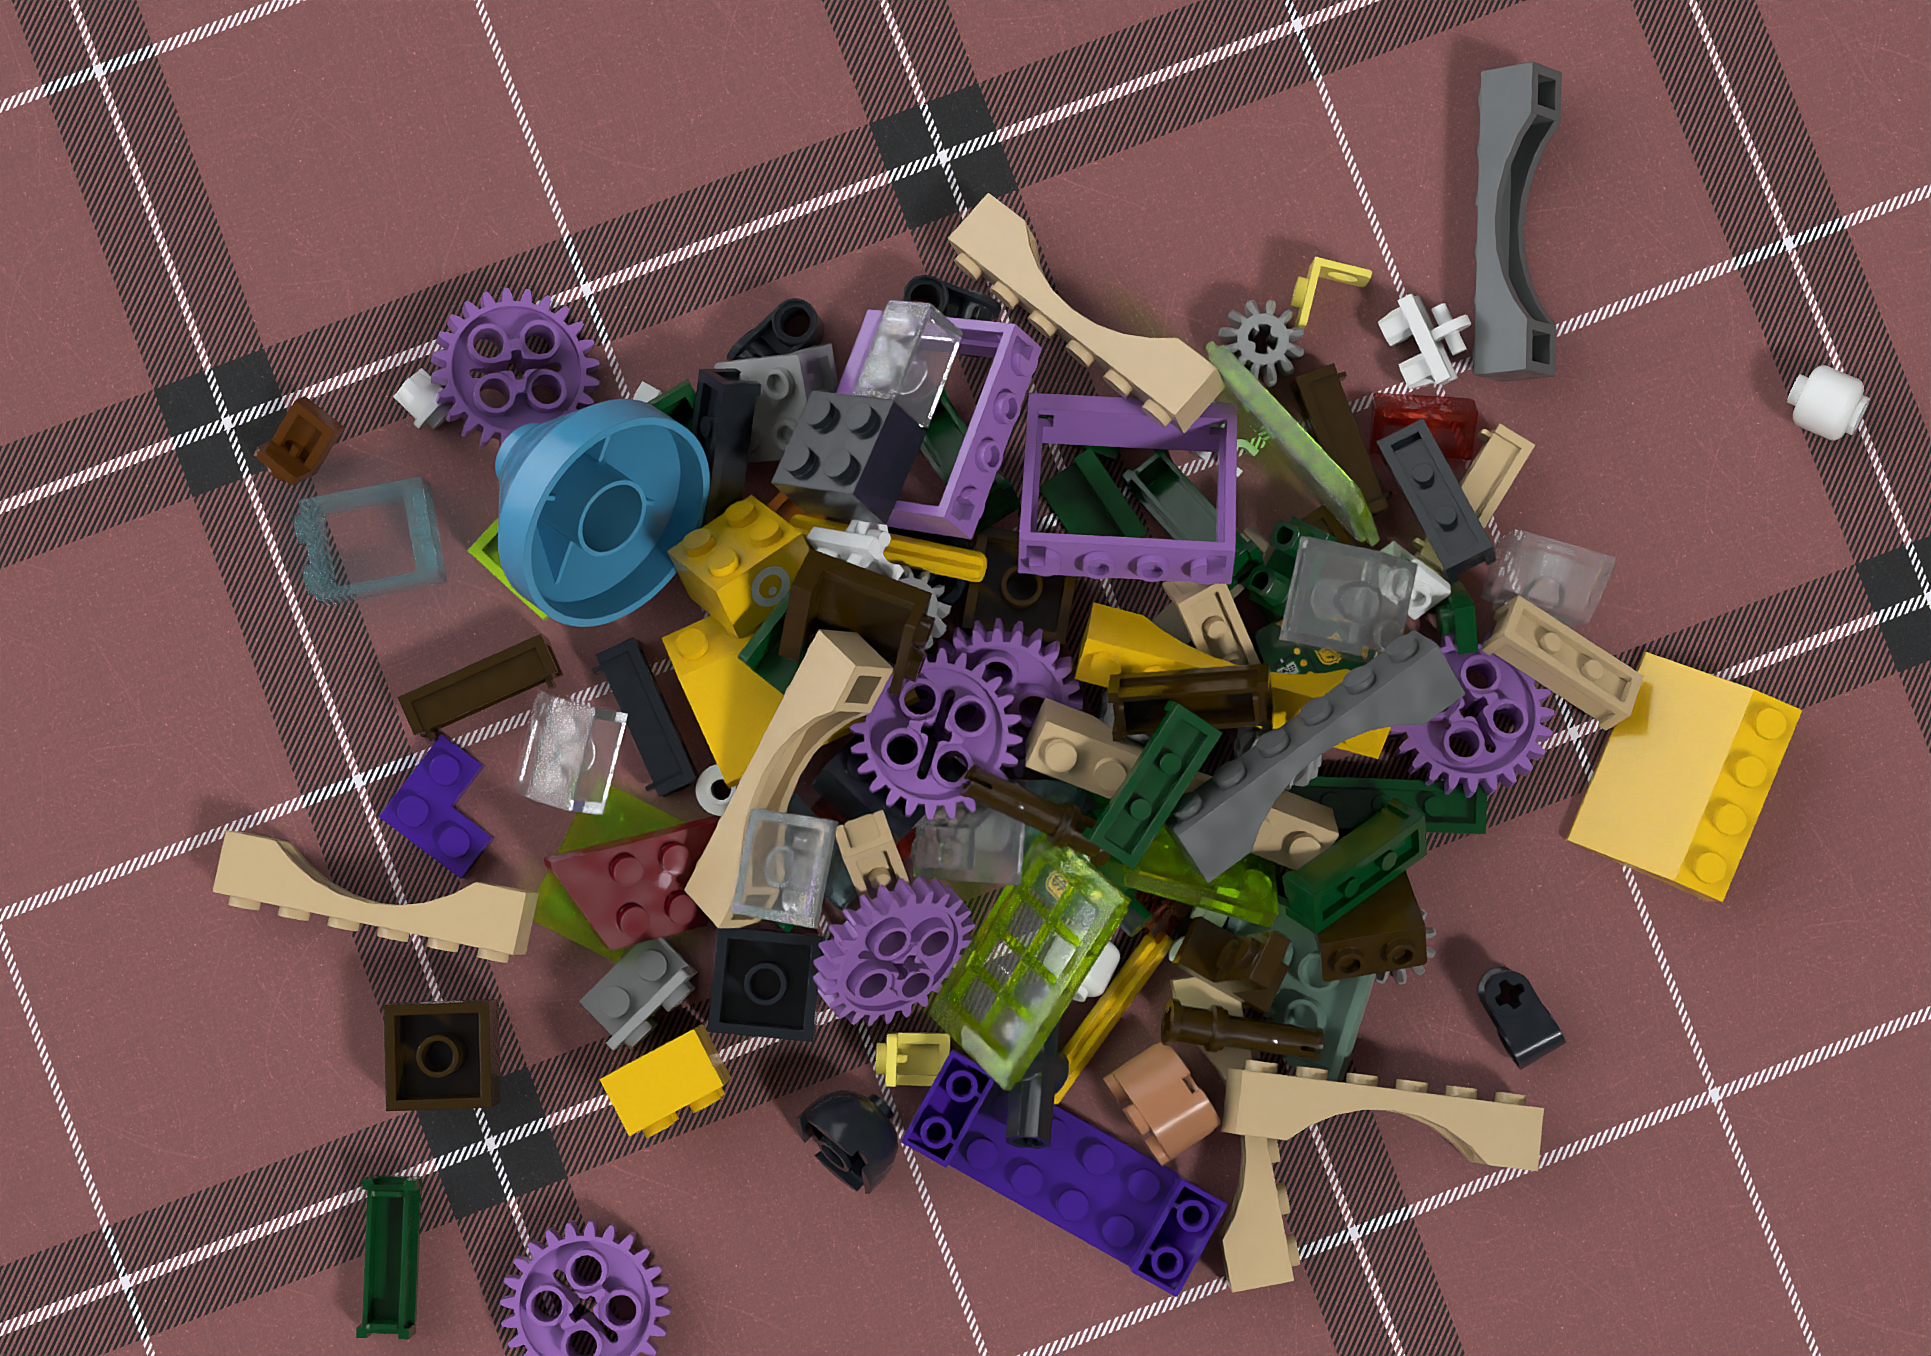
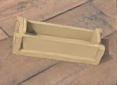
(1485, 481)
(1212, 620)
(1564, 662)
(870, 854)

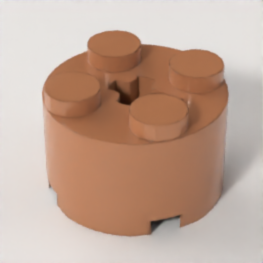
(1163, 1101)

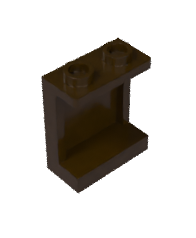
(855, 599)
(1375, 935)

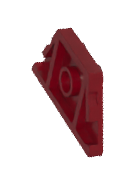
(636, 883)

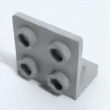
(785, 391)
(637, 988)

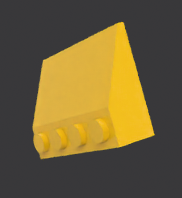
(727, 696)
(1684, 778)

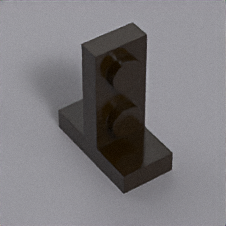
(1239, 966)

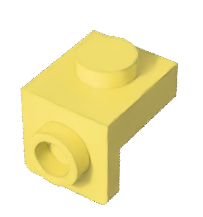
(912, 1057)

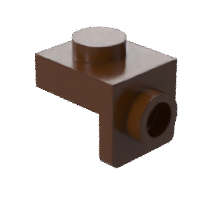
(300, 442)

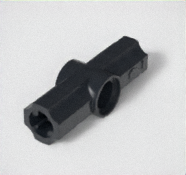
(1033, 1097)

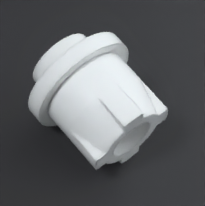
(419, 397)
(705, 791)

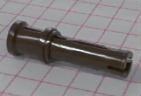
(1061, 823)
(1217, 1029)

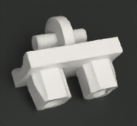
(1413, 320)
(859, 545)

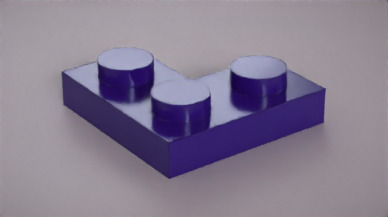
(426, 810)

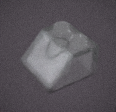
(908, 358)
(1549, 574)
(1347, 599)
(569, 753)
(970, 847)
(784, 867)

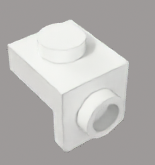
(1428, 586)

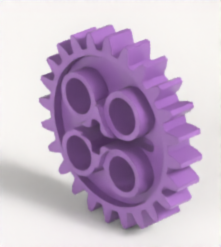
(508, 326)
(1031, 673)
(1507, 693)
(893, 720)
(893, 951)
(622, 1274)

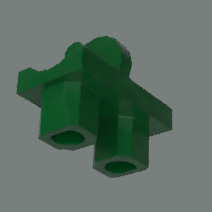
(1272, 582)

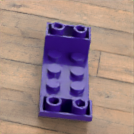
(1080, 1183)

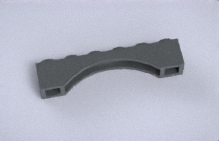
(1516, 122)
(1224, 814)

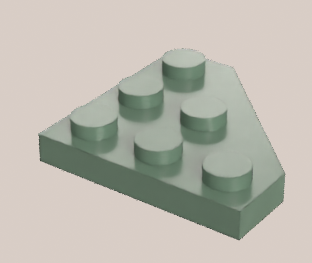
(1311, 1001)

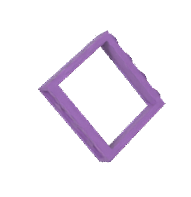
(1125, 424)
(989, 429)

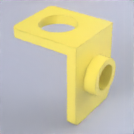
(1328, 269)

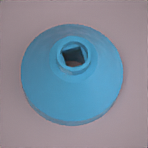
(597, 507)

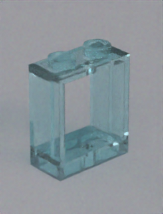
(423, 529)

